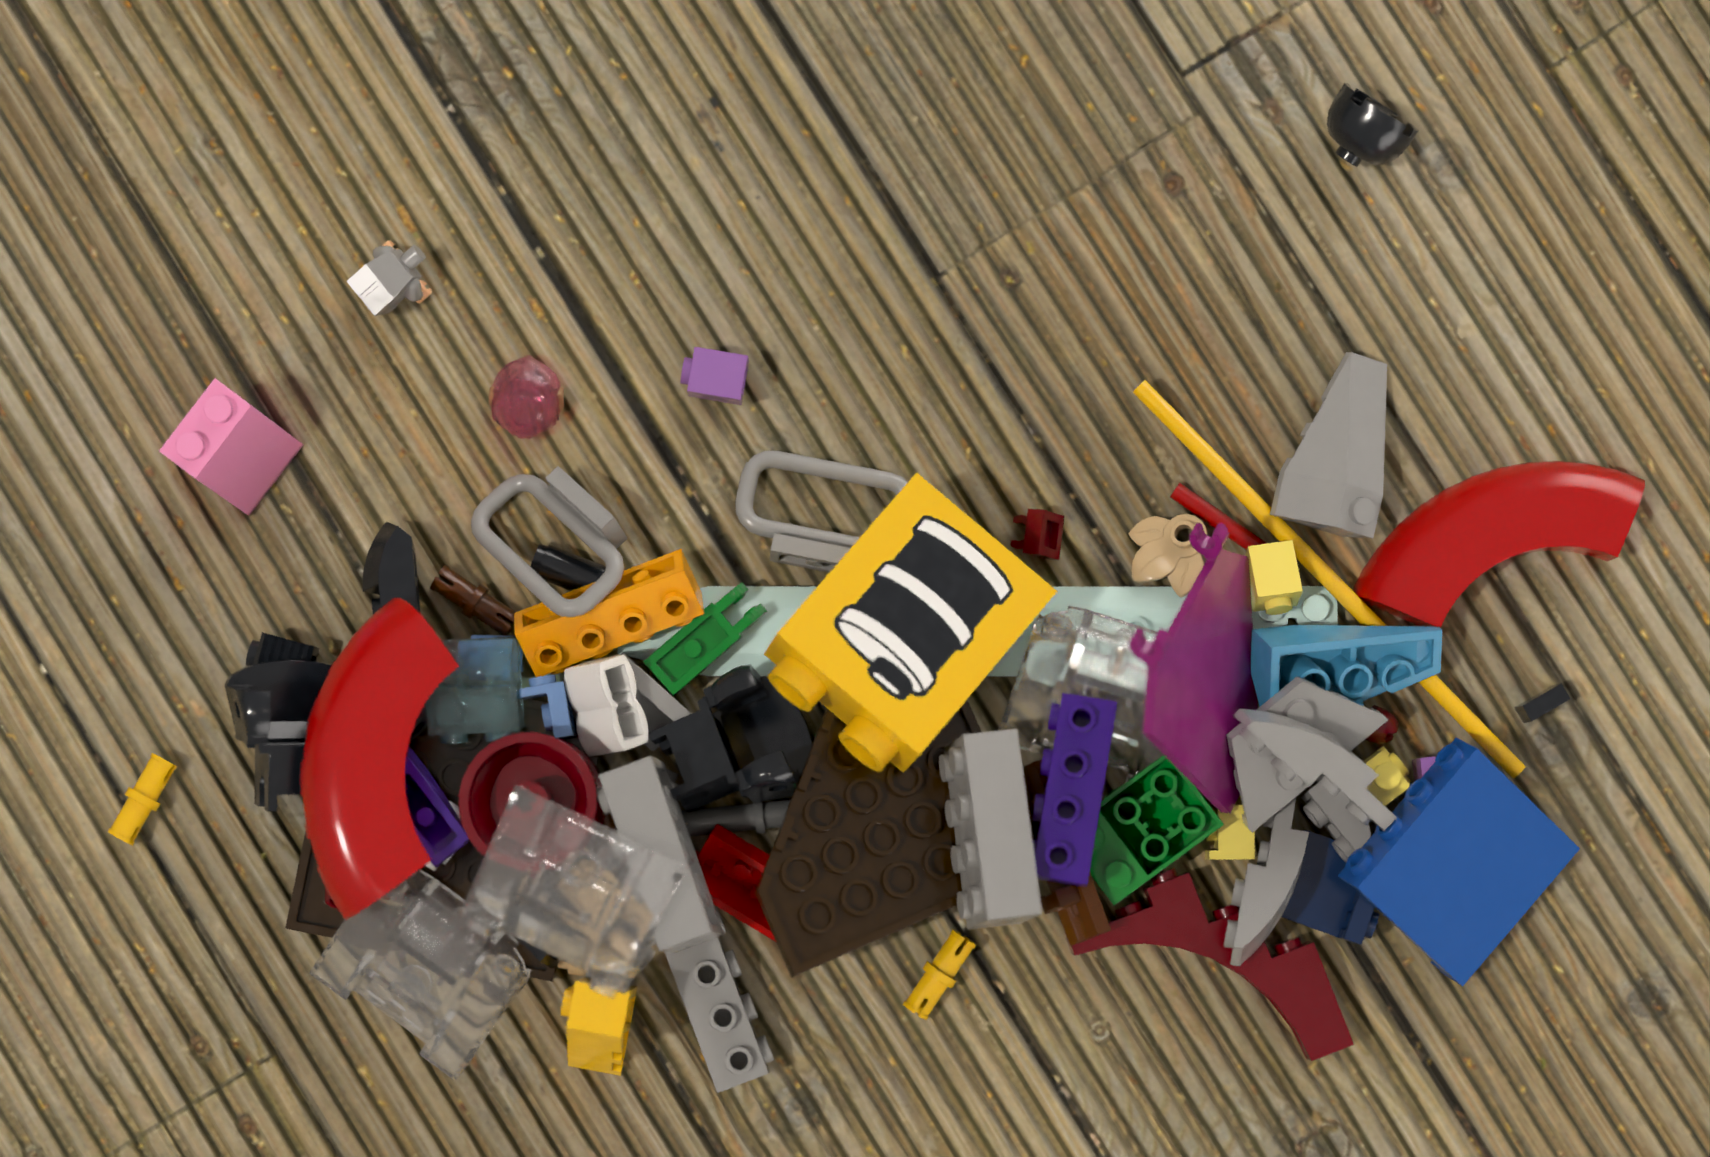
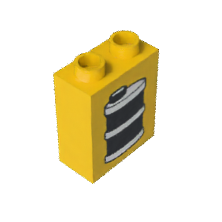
(906, 626)

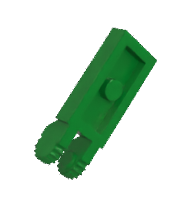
(701, 642)

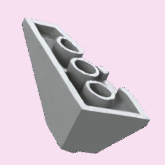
(1339, 465)

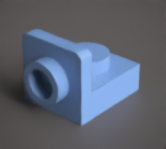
(558, 712)

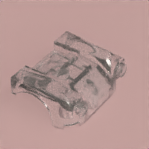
(1085, 657)
(572, 890)
(426, 969)

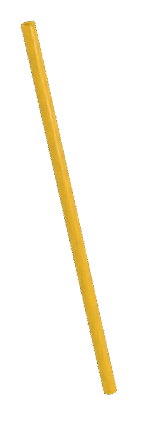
(1318, 568)

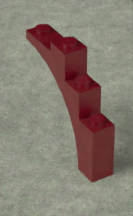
(1289, 979)

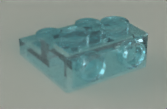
(480, 692)

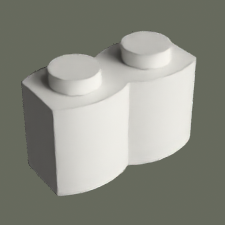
(606, 705)

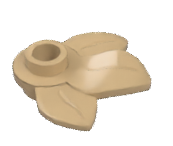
(1164, 555)

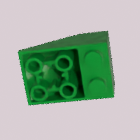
(1148, 827)

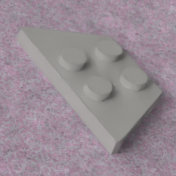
(1262, 785)

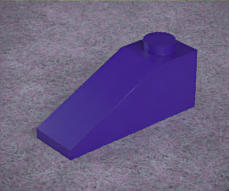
(431, 812)

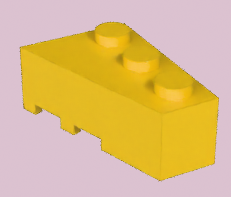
(597, 1027)

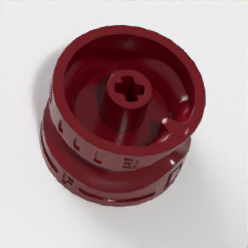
(532, 760)

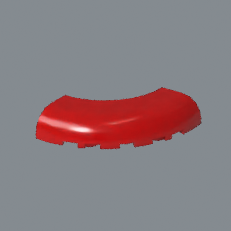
(1492, 519)
(358, 756)

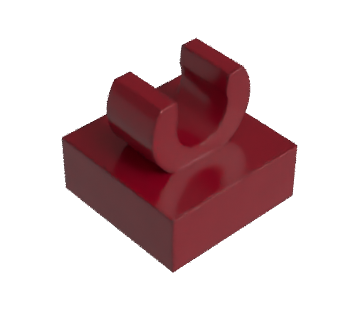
(1042, 534)

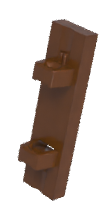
(1076, 905)

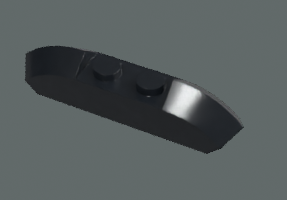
(392, 573)

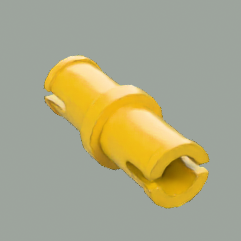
(142, 799)
(939, 974)

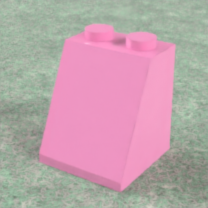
(231, 447)

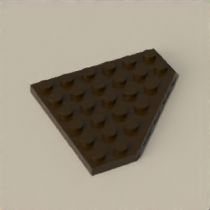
(860, 849)

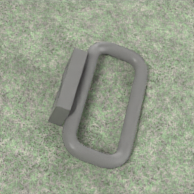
(575, 510)
(795, 543)

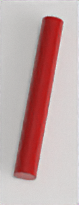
(1213, 516)

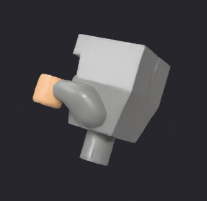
(390, 279)

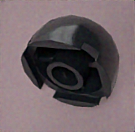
(1366, 128)

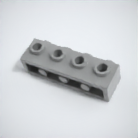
(720, 1013)

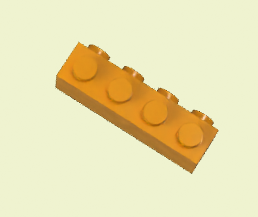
(642, 603)

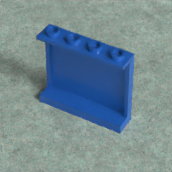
(1459, 860)

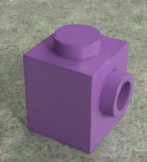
(715, 375)

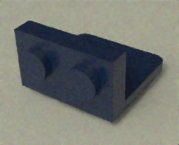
(1325, 900)

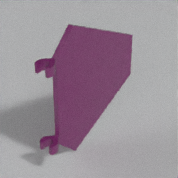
(1203, 671)

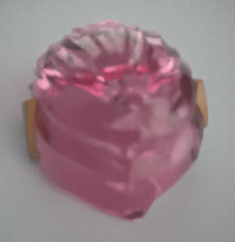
(526, 397)

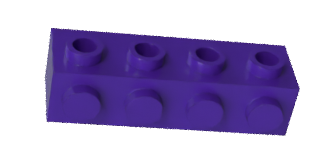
(1074, 788)

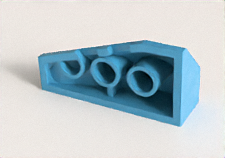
(1344, 658)

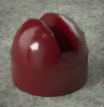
(1384, 733)

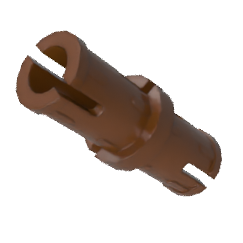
(474, 600)

